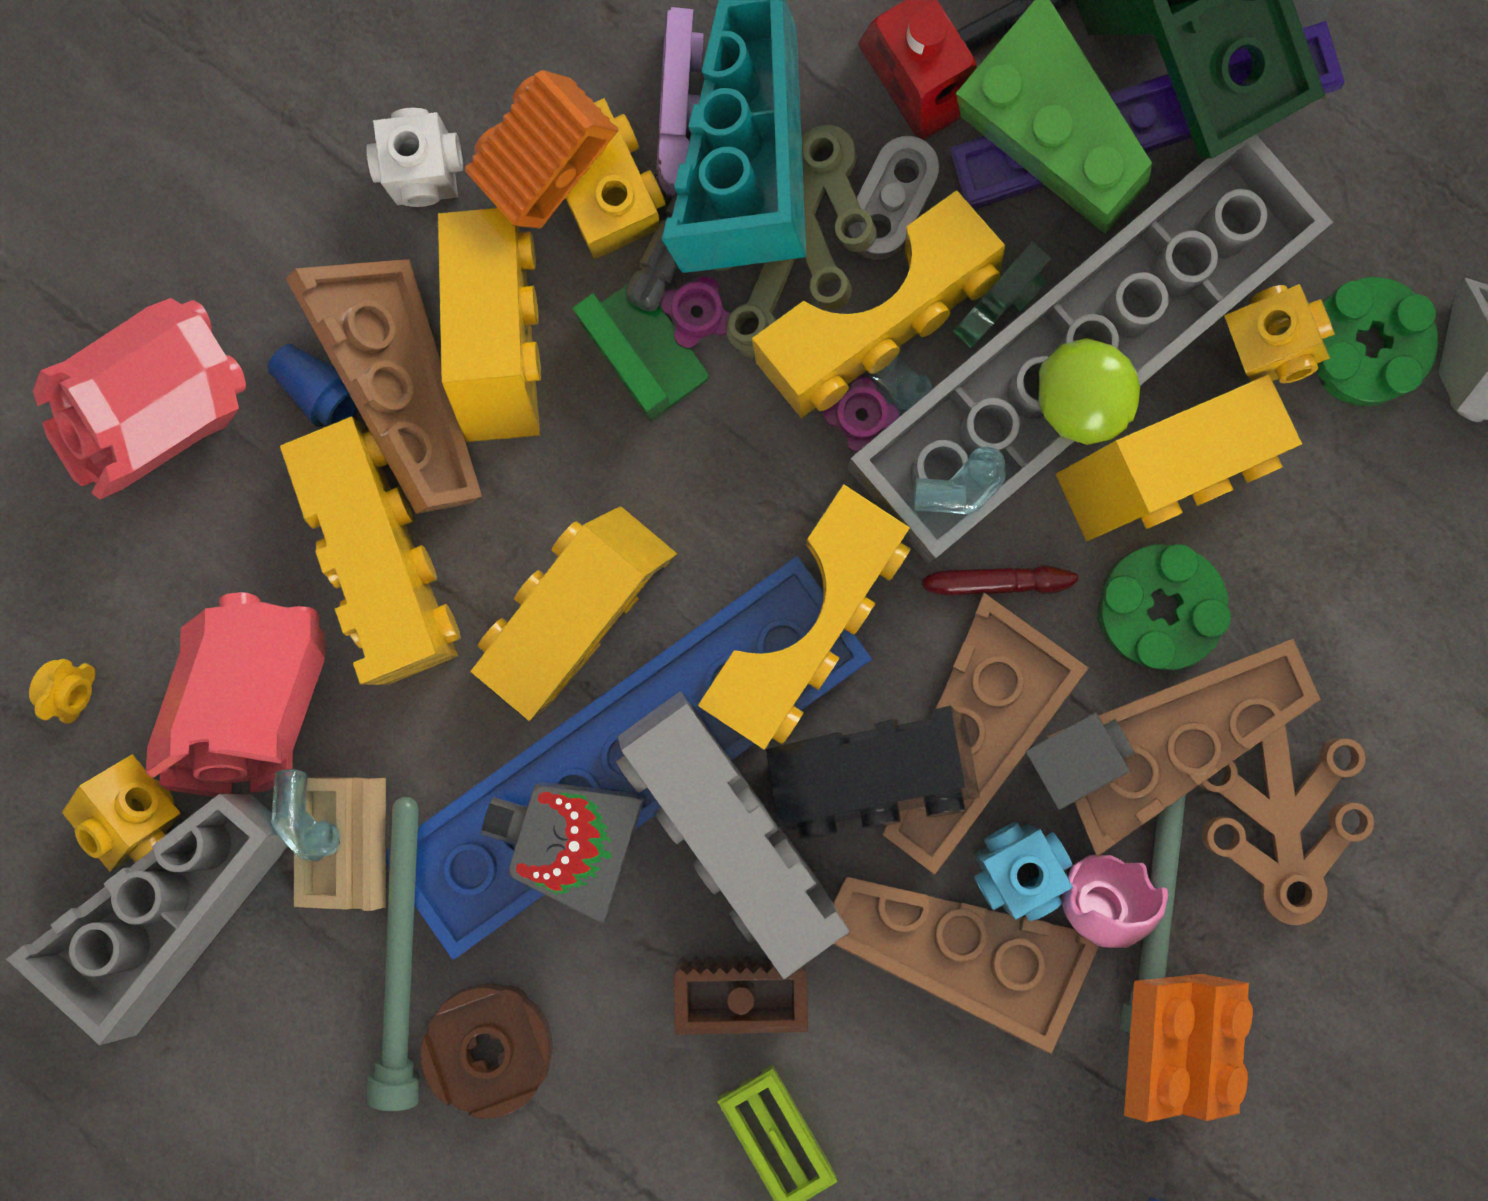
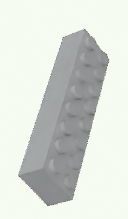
(1140, 292)

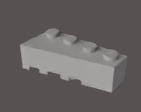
(731, 834)
(152, 921)

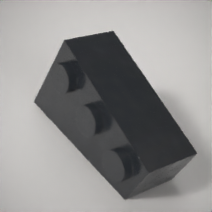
(873, 774)

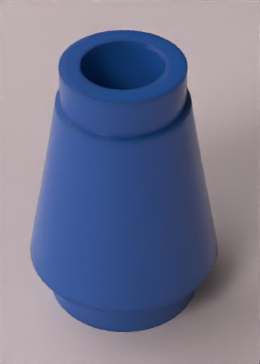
(312, 386)

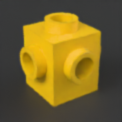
(1280, 334)
(120, 813)

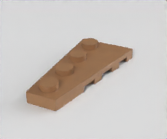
(390, 365)
(1007, 691)
(1192, 734)
(972, 957)

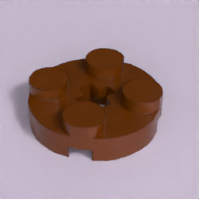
(470, 1083)

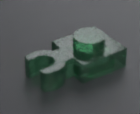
(1015, 287)

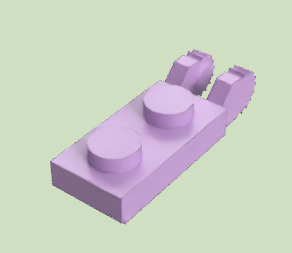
(680, 55)

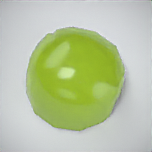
(1088, 391)

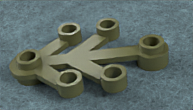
(817, 177)

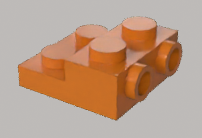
(1187, 1048)

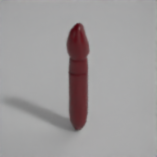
(1043, 579)

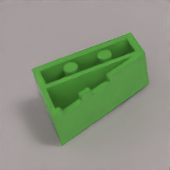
(1056, 118)

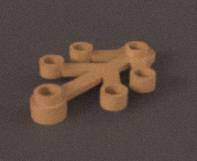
(1284, 816)

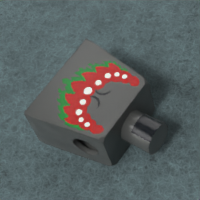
(569, 842)

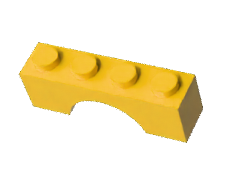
(819, 352)
(851, 548)

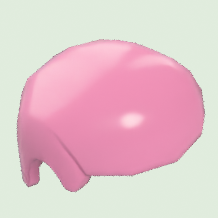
(1112, 901)

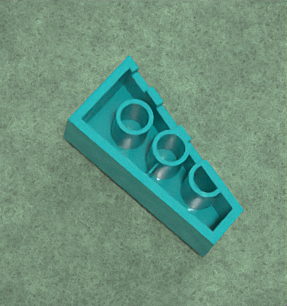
(744, 157)

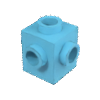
(1005, 854)

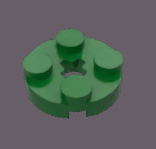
(1409, 337)
(1200, 612)

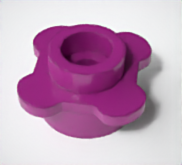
(696, 294)
(866, 397)

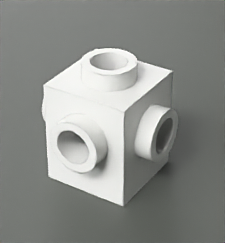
(427, 173)

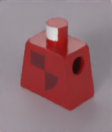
(915, 59)

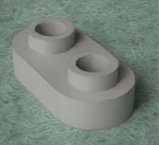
(892, 200)

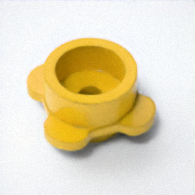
(61, 690)

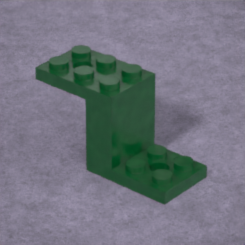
(1196, 49)

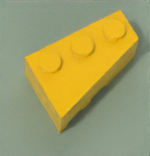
(487, 324)
(1180, 458)
(569, 609)

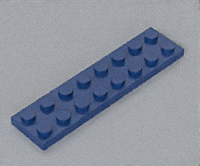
(465, 876)

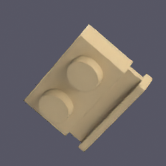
(357, 870)

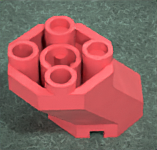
(139, 396)
(236, 696)

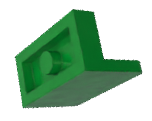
(642, 351)

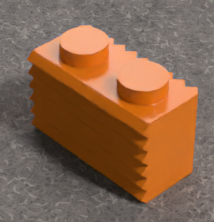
(540, 148)

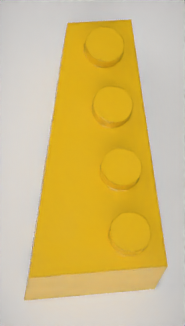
(370, 553)

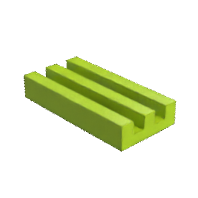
(749, 1091)

